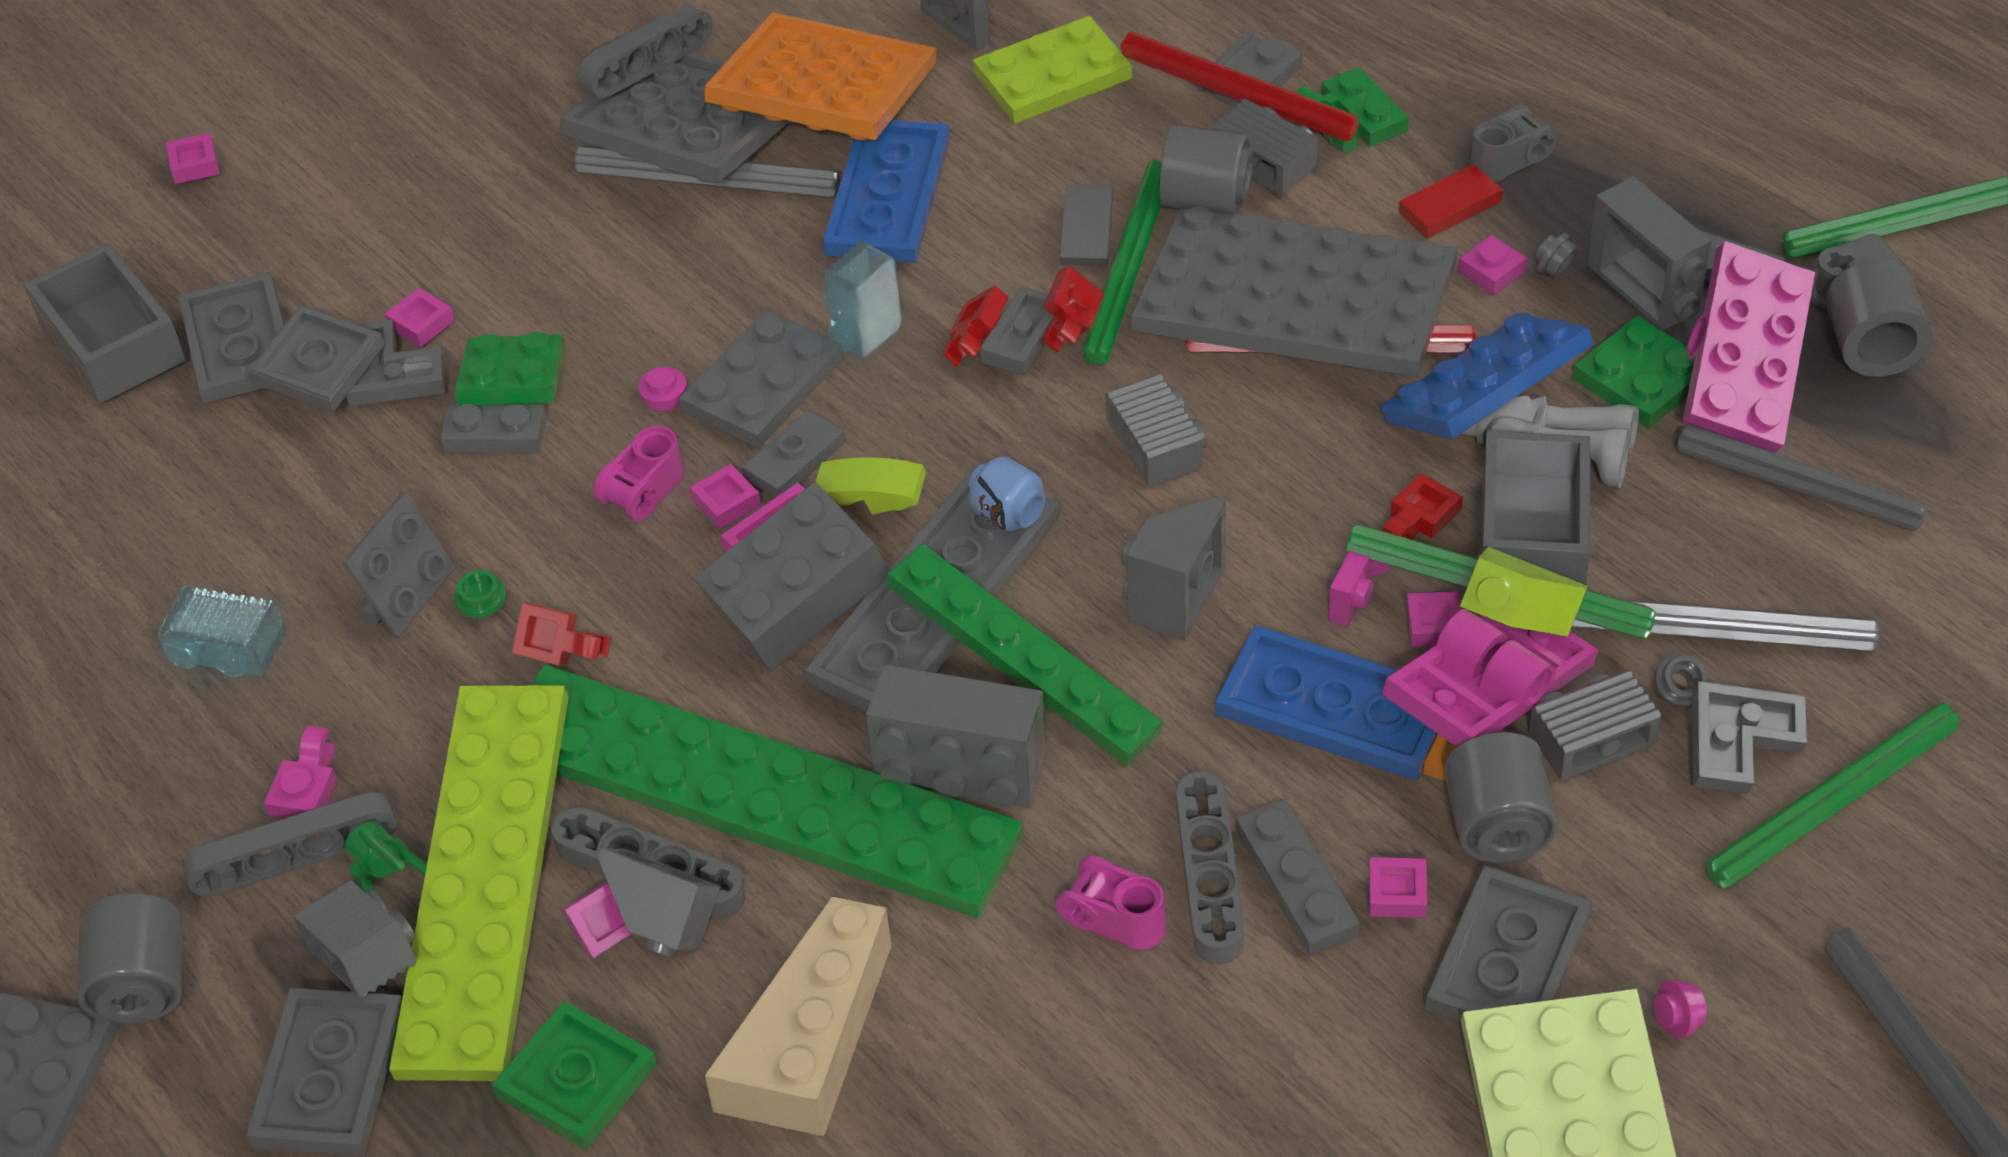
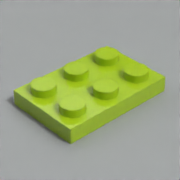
(1052, 69)

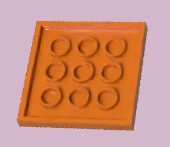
(821, 76)

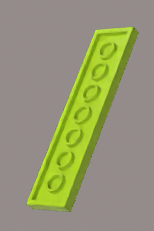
(480, 885)

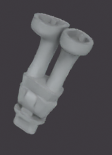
(1610, 429)

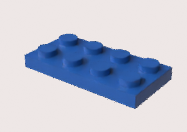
(888, 190)
(1486, 375)
(1323, 702)

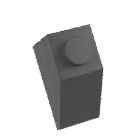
(659, 900)

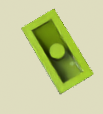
(1522, 594)

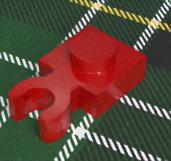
(973, 323)

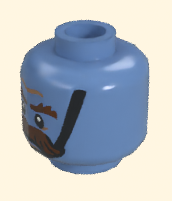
(1006, 494)

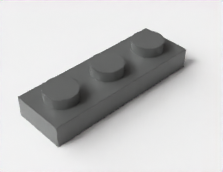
(1297, 877)

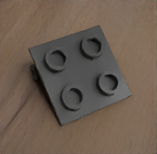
(398, 566)

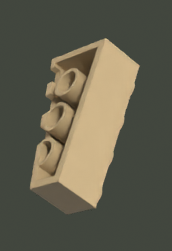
(804, 1028)

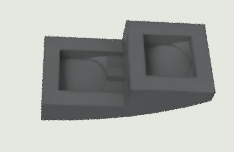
(1086, 225)

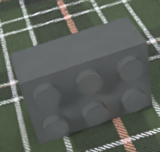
(105, 322)
(1538, 500)
(793, 576)
(957, 735)

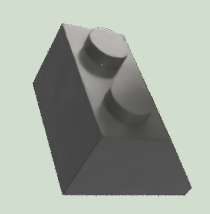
(1175, 566)

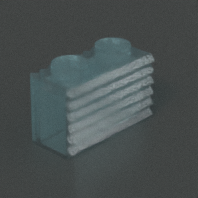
(862, 299)
(221, 632)

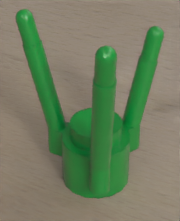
(378, 854)

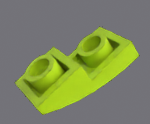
(880, 482)

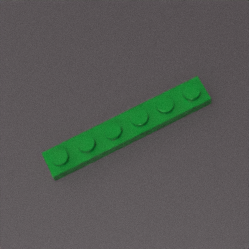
(1024, 654)

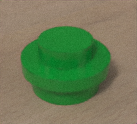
(479, 594)

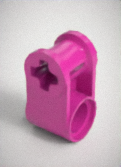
(644, 473)
(1110, 904)

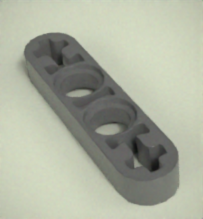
(606, 71)
(613, 833)
(1211, 865)
(214, 869)

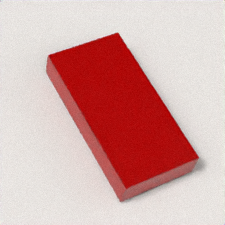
(1450, 201)

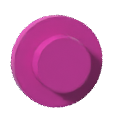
(662, 388)
(1679, 1008)

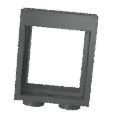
(1635, 212)

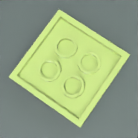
(1567, 1079)

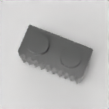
(1280, 149)
(1156, 429)
(1594, 724)
(357, 937)

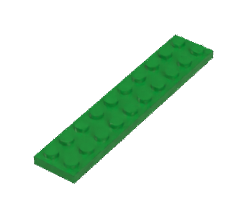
(782, 796)

